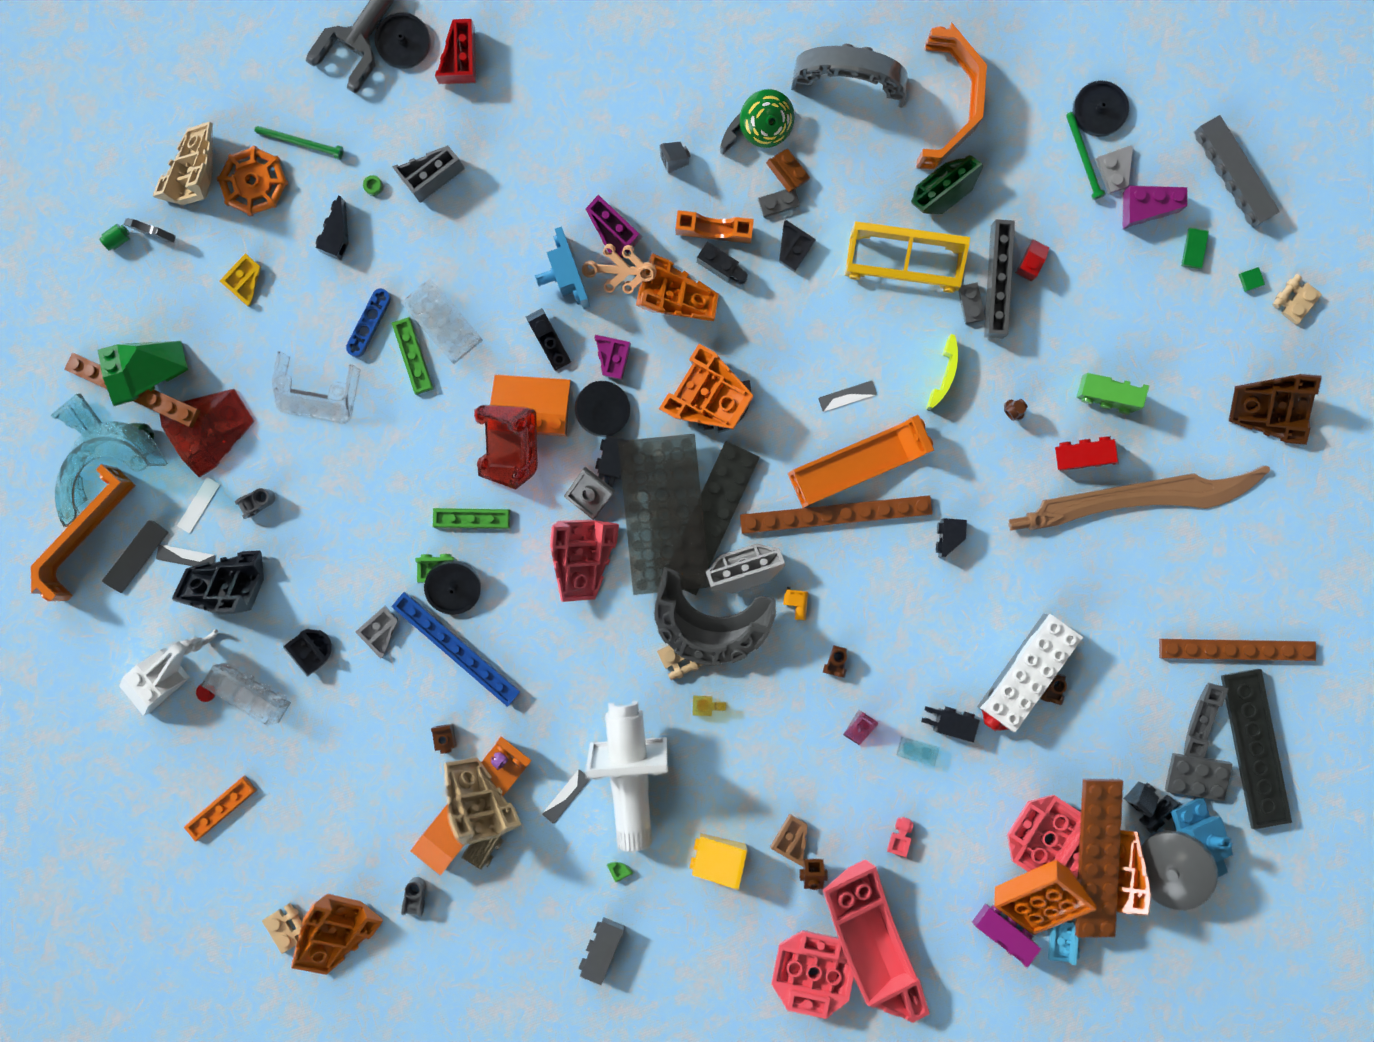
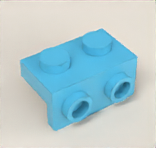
(1064, 943)

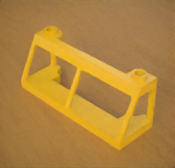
(954, 243)

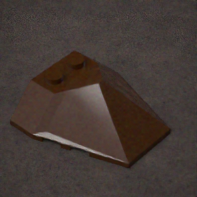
(1277, 406)

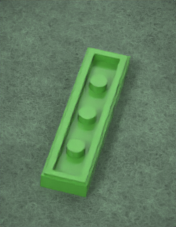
(412, 356)
(471, 518)

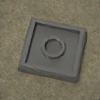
(589, 493)

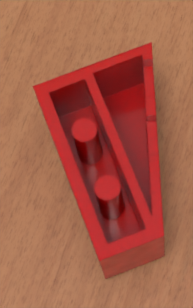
(459, 54)
(1086, 453)

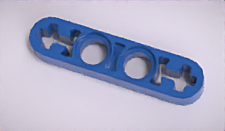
(371, 324)

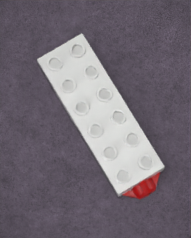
(1028, 674)

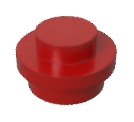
(203, 694)

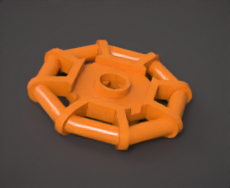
(261, 186)

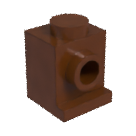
(446, 731)

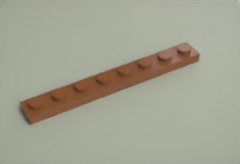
(151, 399)
(1237, 649)

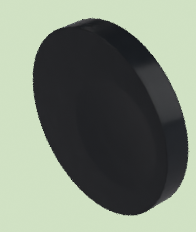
(402, 40)
(1100, 108)
(602, 408)
(452, 587)

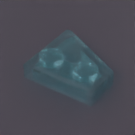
(77, 414)

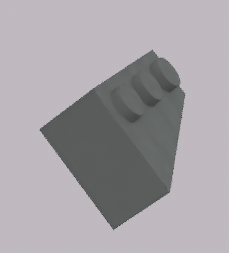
(429, 172)

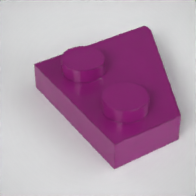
(613, 356)

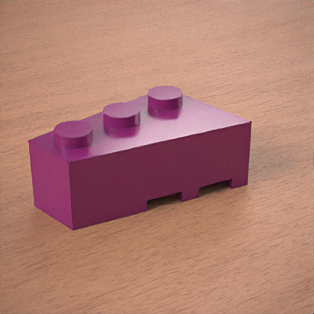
(1006, 934)

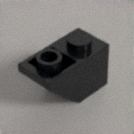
(951, 535)

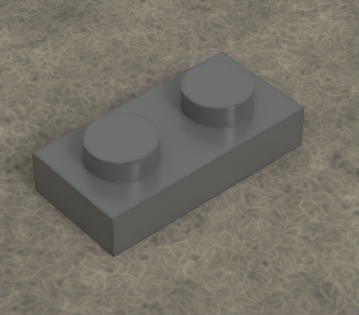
(778, 202)
(971, 303)

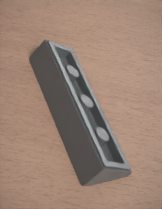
(135, 556)

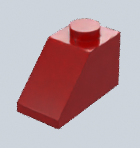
(1032, 260)

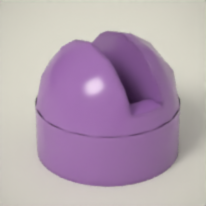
(499, 760)

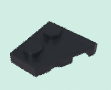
(794, 245)

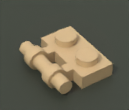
(1301, 303)
(670, 658)
(281, 930)

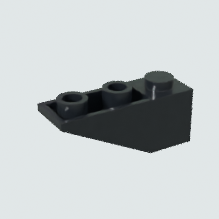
(335, 233)
(548, 339)

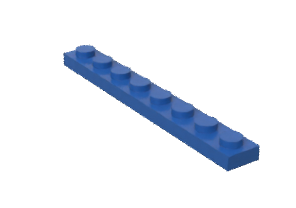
(456, 649)

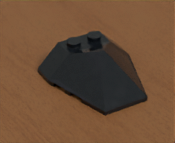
(224, 585)

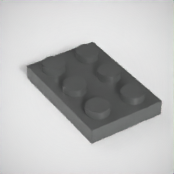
(1198, 776)

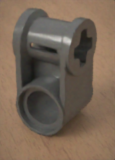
(252, 503)
(414, 901)

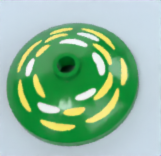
(759, 110)

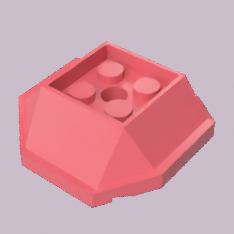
(1037, 820)
(807, 993)

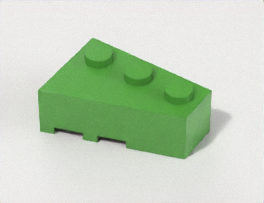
(1112, 393)

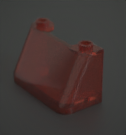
(510, 444)

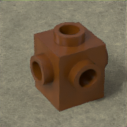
(813, 874)

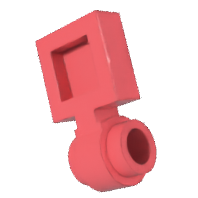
(900, 843)

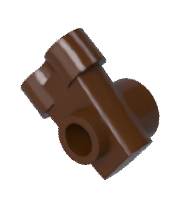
(1015, 409)
(834, 666)
(1054, 693)

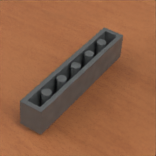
(1236, 171)
(999, 279)

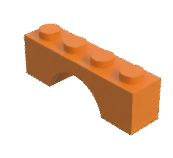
(696, 225)

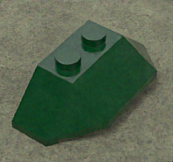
(947, 185)

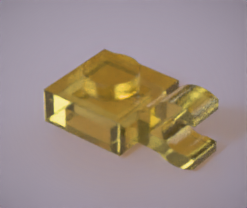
(704, 705)

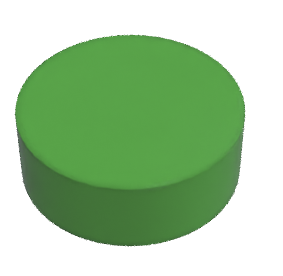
(372, 185)

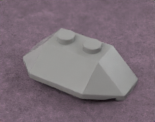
(745, 568)

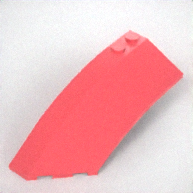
(873, 943)

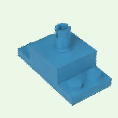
(564, 270)
(1195, 820)

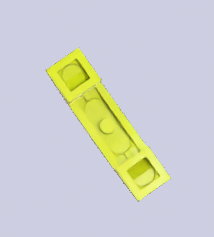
(950, 351)

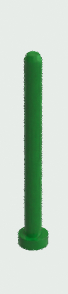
(336, 151)
(1097, 192)

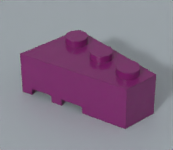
(1151, 203)
(611, 226)

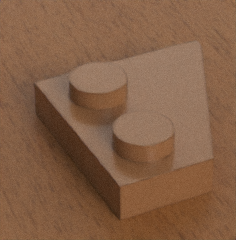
(791, 840)

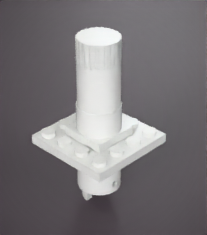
(628, 761)

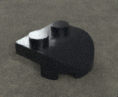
(309, 650)

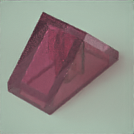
(860, 727)

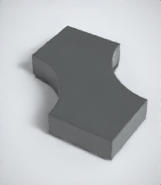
(150, 230)

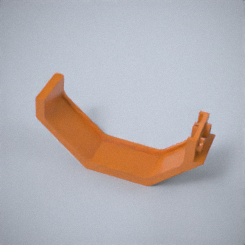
(953, 42)

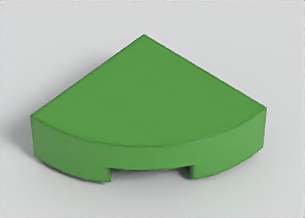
(619, 870)

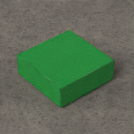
(1251, 279)

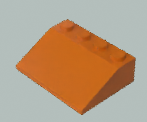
(544, 395)
(1043, 898)

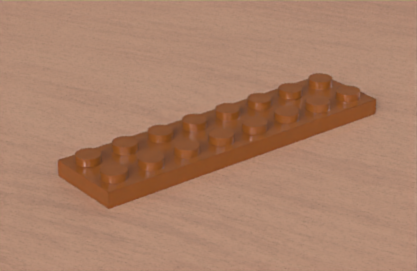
(1100, 854)

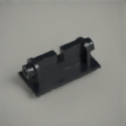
(1162, 810)

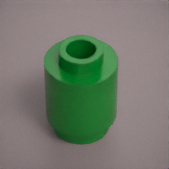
(114, 237)

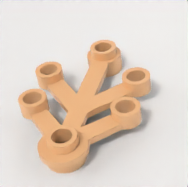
(622, 269)

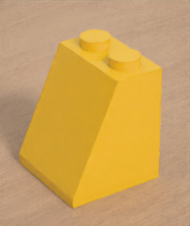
(718, 860)

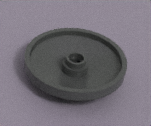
(1179, 870)

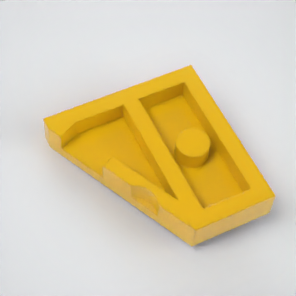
(242, 279)

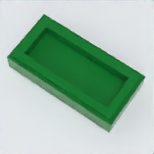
(1195, 248)

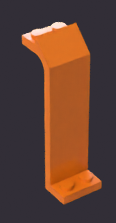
(861, 461)
(45, 567)
(438, 843)

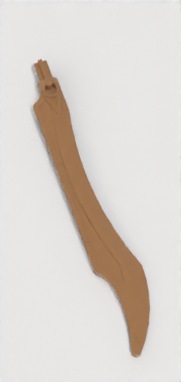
(1178, 490)

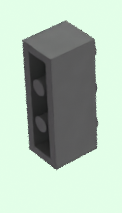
(601, 950)

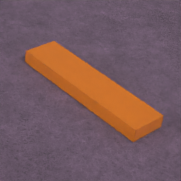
(220, 808)

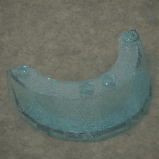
(102, 440)

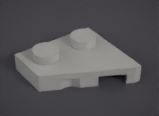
(1116, 168)
(378, 631)

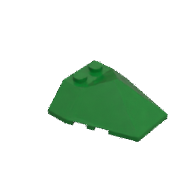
(139, 366)

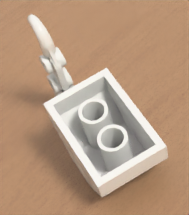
(160, 674)

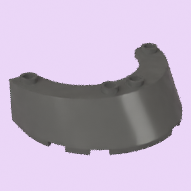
(854, 63)
(706, 637)

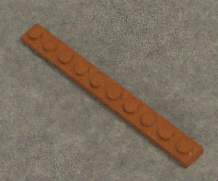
(835, 514)

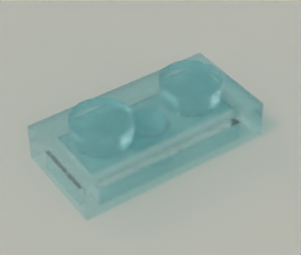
(918, 751)

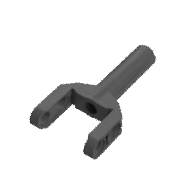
(356, 39)

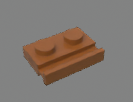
(788, 170)

